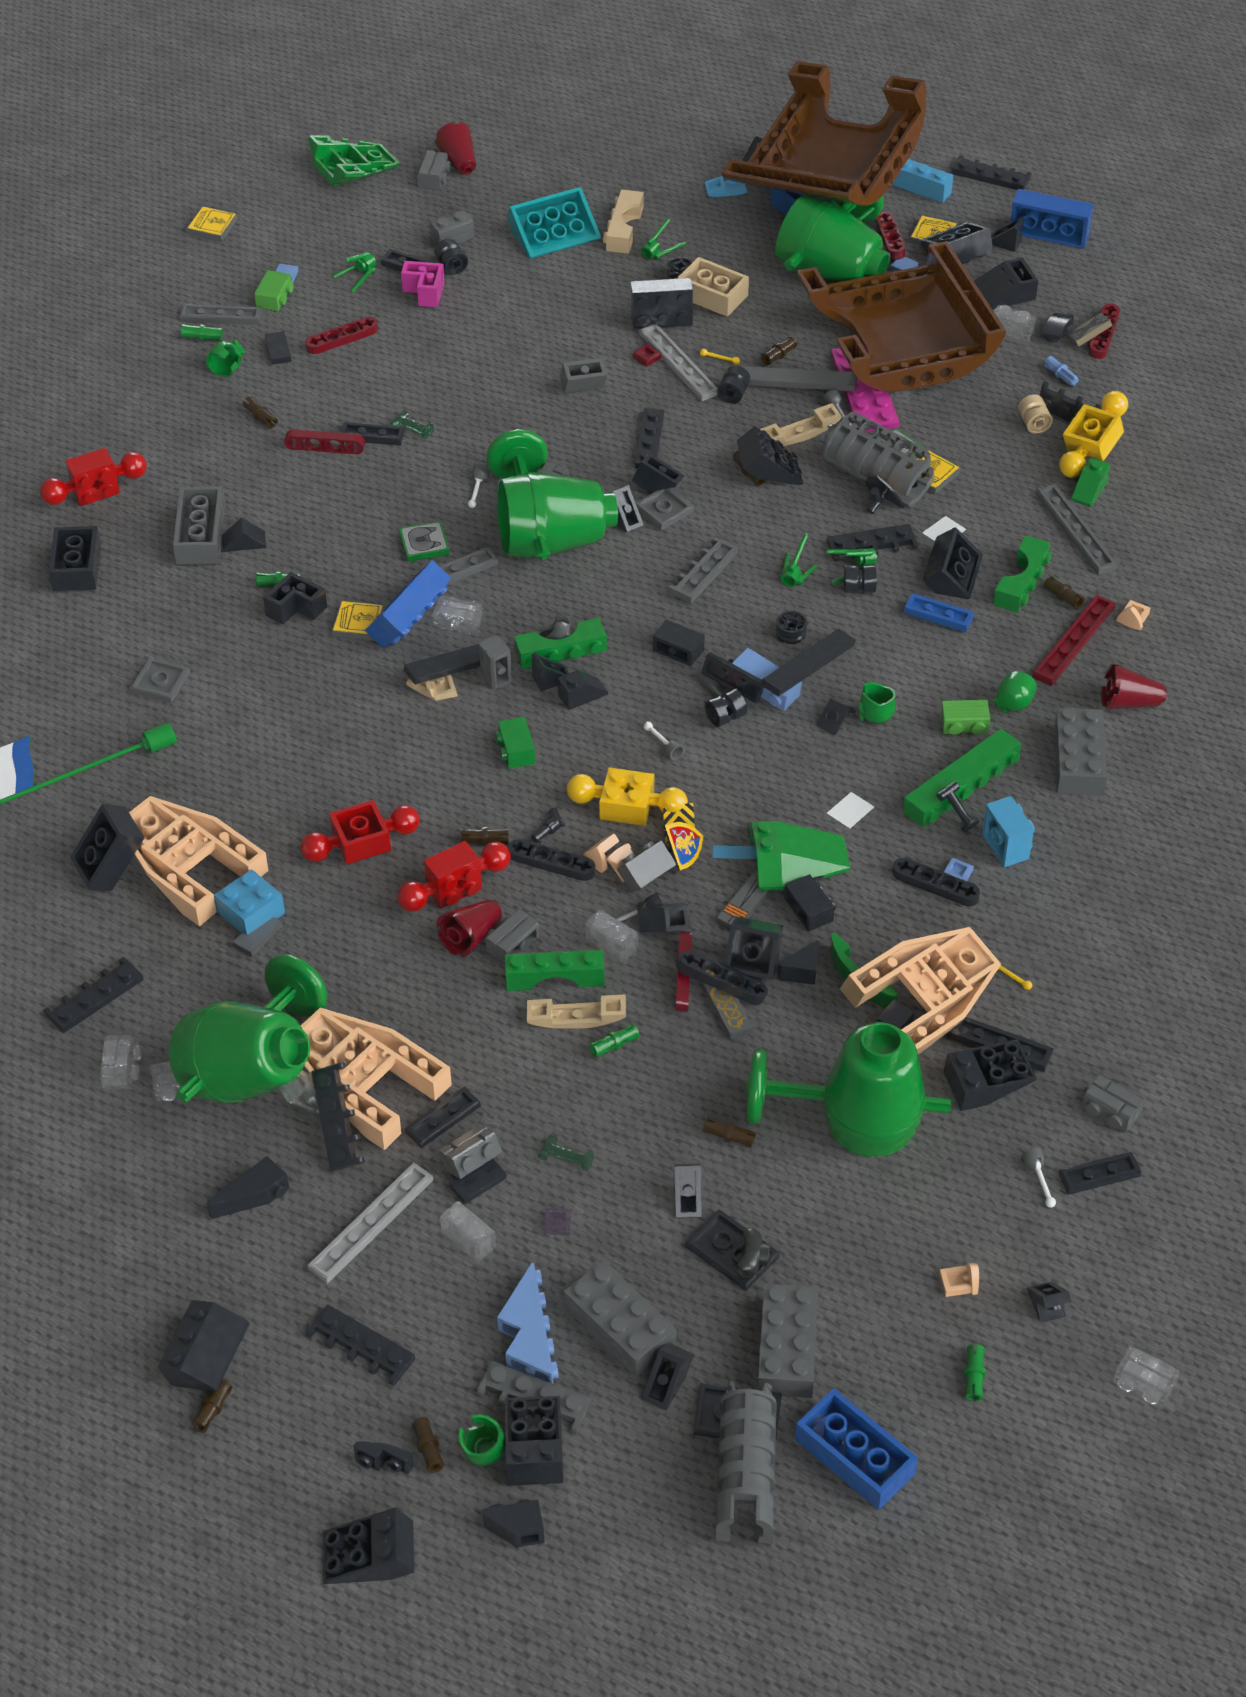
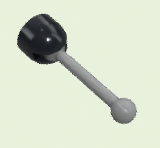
(652, 900)

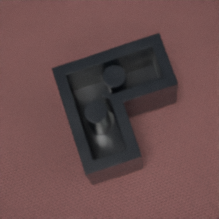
(292, 596)

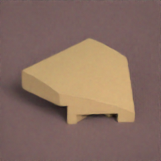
(436, 689)

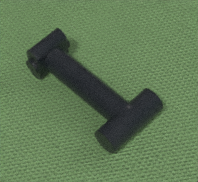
(949, 793)

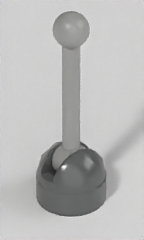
(834, 397)

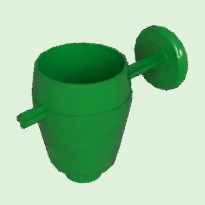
(832, 239)
(542, 510)
(248, 1049)
(870, 1095)

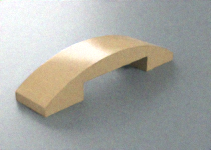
(805, 428)
(577, 1015)

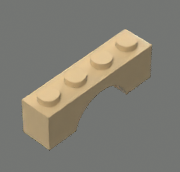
(627, 208)

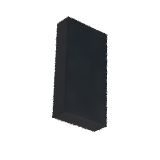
(278, 348)
(478, 1181)

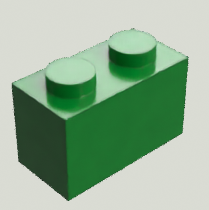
(516, 742)

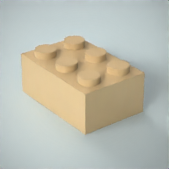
(716, 286)

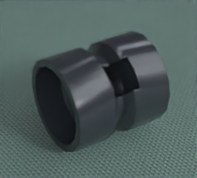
(451, 256)
(733, 384)
(860, 578)
(724, 708)

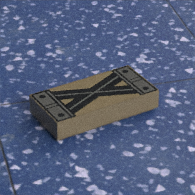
(1089, 329)

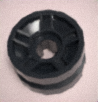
(677, 266)
(791, 627)

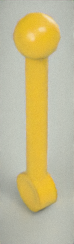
(735, 361)
(1027, 985)

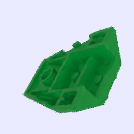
(348, 162)
(794, 851)

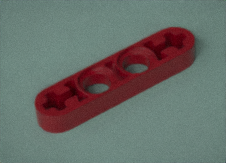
(890, 235)
(362, 328)
(1108, 333)
(324, 439)
(683, 980)

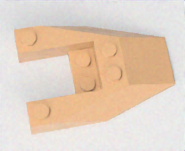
(178, 841)
(939, 970)
(368, 1054)

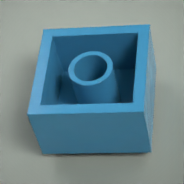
(1008, 831)
(249, 902)

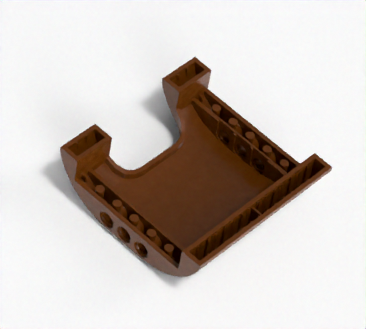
(833, 157)
(911, 322)

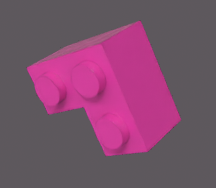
(424, 279)

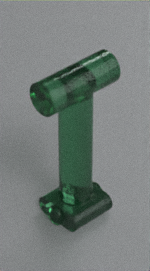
(402, 418)
(550, 1148)

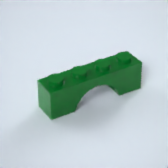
(1014, 590)
(586, 640)
(528, 969)

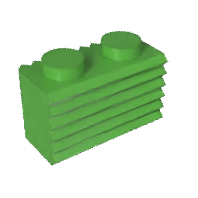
(273, 290)
(965, 717)

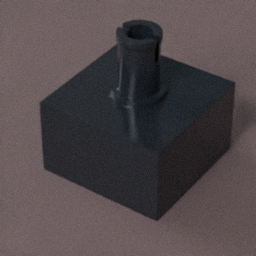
(754, 947)

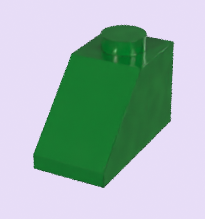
(1091, 482)

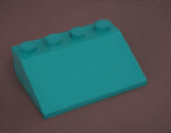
(553, 223)

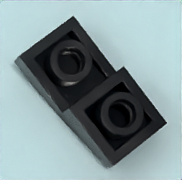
(1056, 326)
(375, 1454)

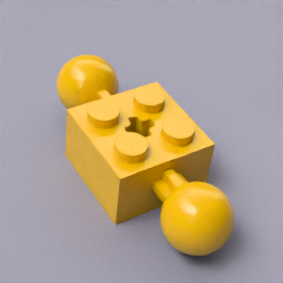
(1093, 433)
(625, 795)

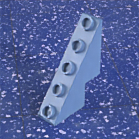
(525, 1322)

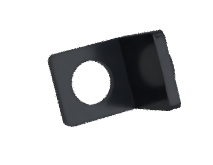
(833, 716)

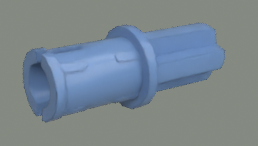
(1061, 371)

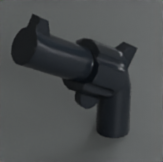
(549, 826)

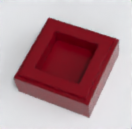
(646, 355)

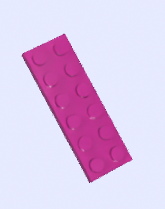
(866, 400)

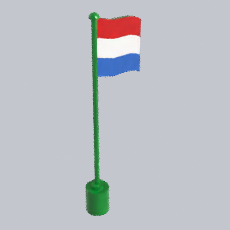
(18, 770)

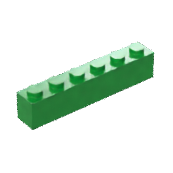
(968, 771)

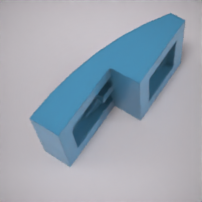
(718, 187)

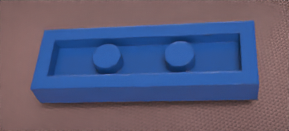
(938, 612)

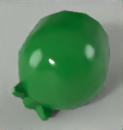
(225, 358)
(1015, 692)
(878, 704)
(484, 1442)

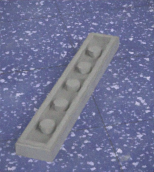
(679, 362)
(370, 1222)

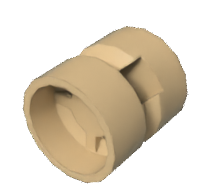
(1035, 414)

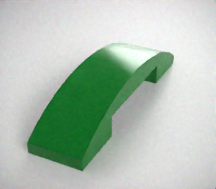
(841, 957)

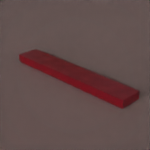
(1073, 640)

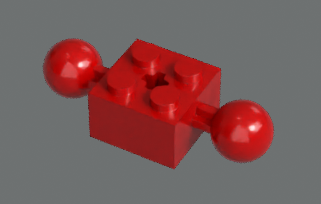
(92, 477)
(360, 832)
(453, 875)

